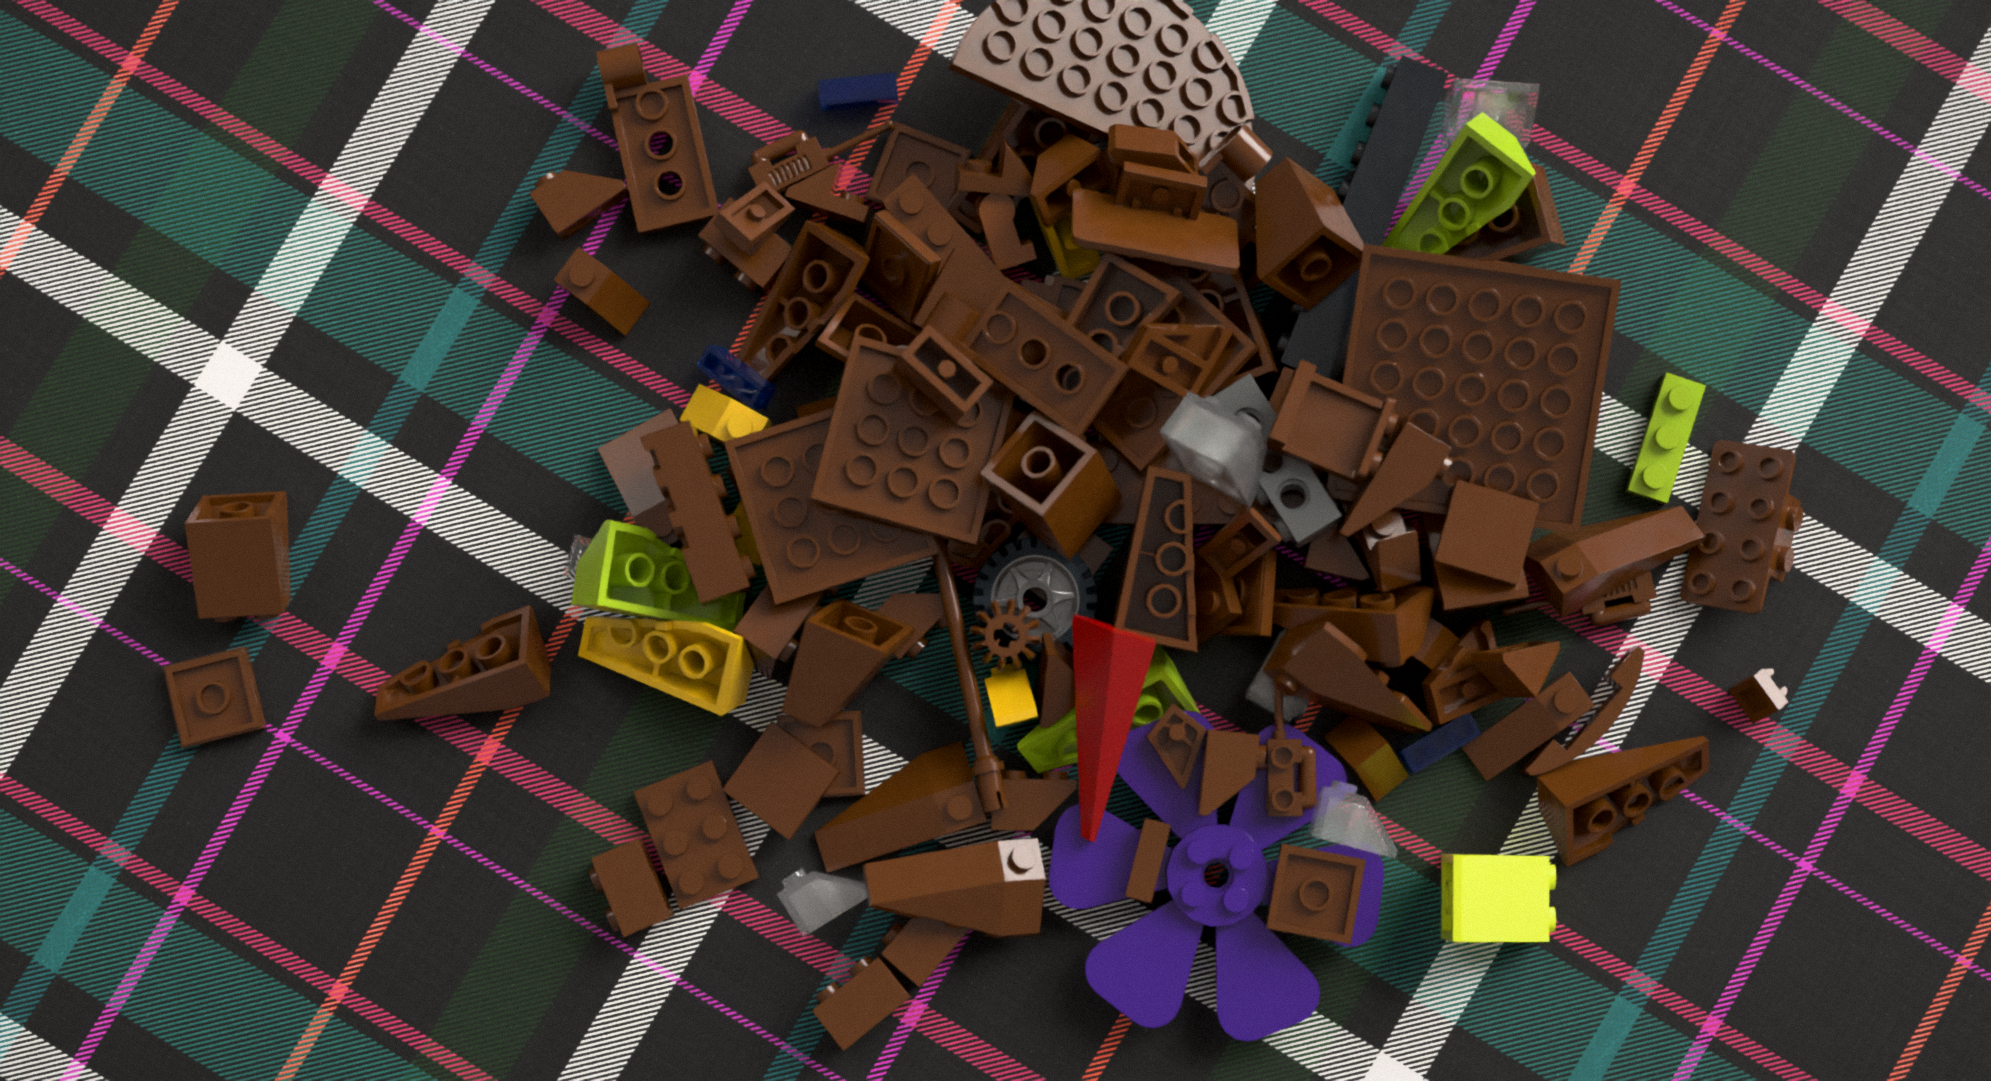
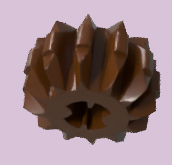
(1014, 646)

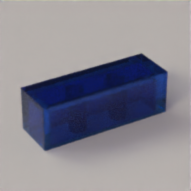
(858, 91)
(736, 377)
(1439, 743)

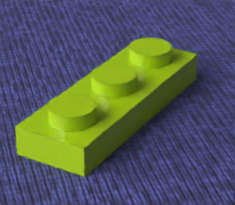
(1665, 438)

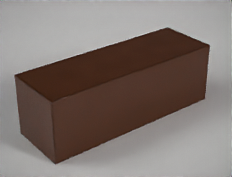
(1147, 860)

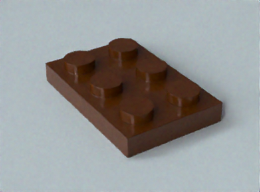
(696, 834)

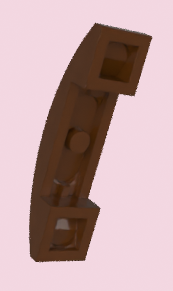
(1623, 679)

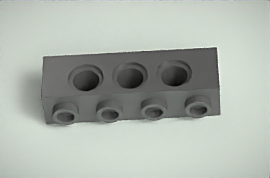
(1318, 511)

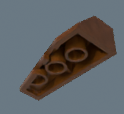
(866, 320)
(1606, 555)
(1383, 625)
(1330, 671)
(487, 673)
(1603, 793)
(975, 887)

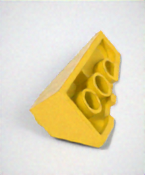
(673, 656)

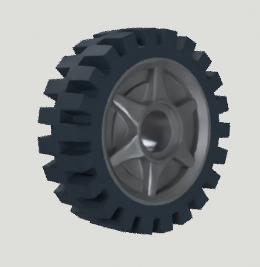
(1033, 564)

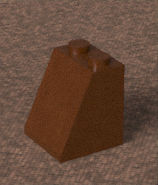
(1302, 235)
(1053, 483)
(240, 555)
(1455, 588)
(839, 658)

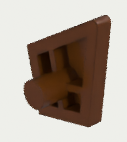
(1177, 742)

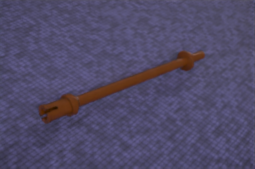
(986, 765)

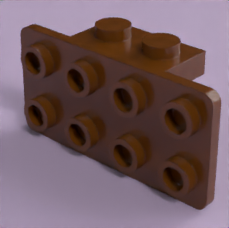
(1156, 219)
(1746, 528)

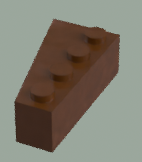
(1115, 306)
(699, 513)
(774, 630)

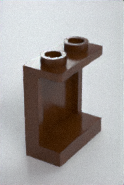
(1331, 425)

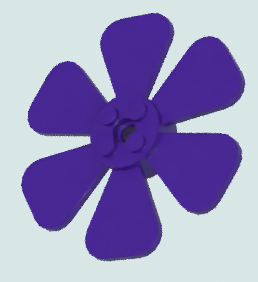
(1150, 961)

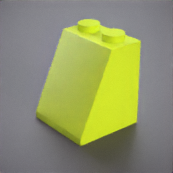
(1496, 898)

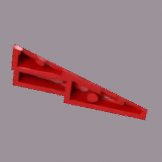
(1108, 685)

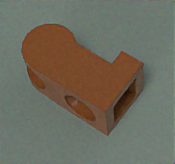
(996, 220)

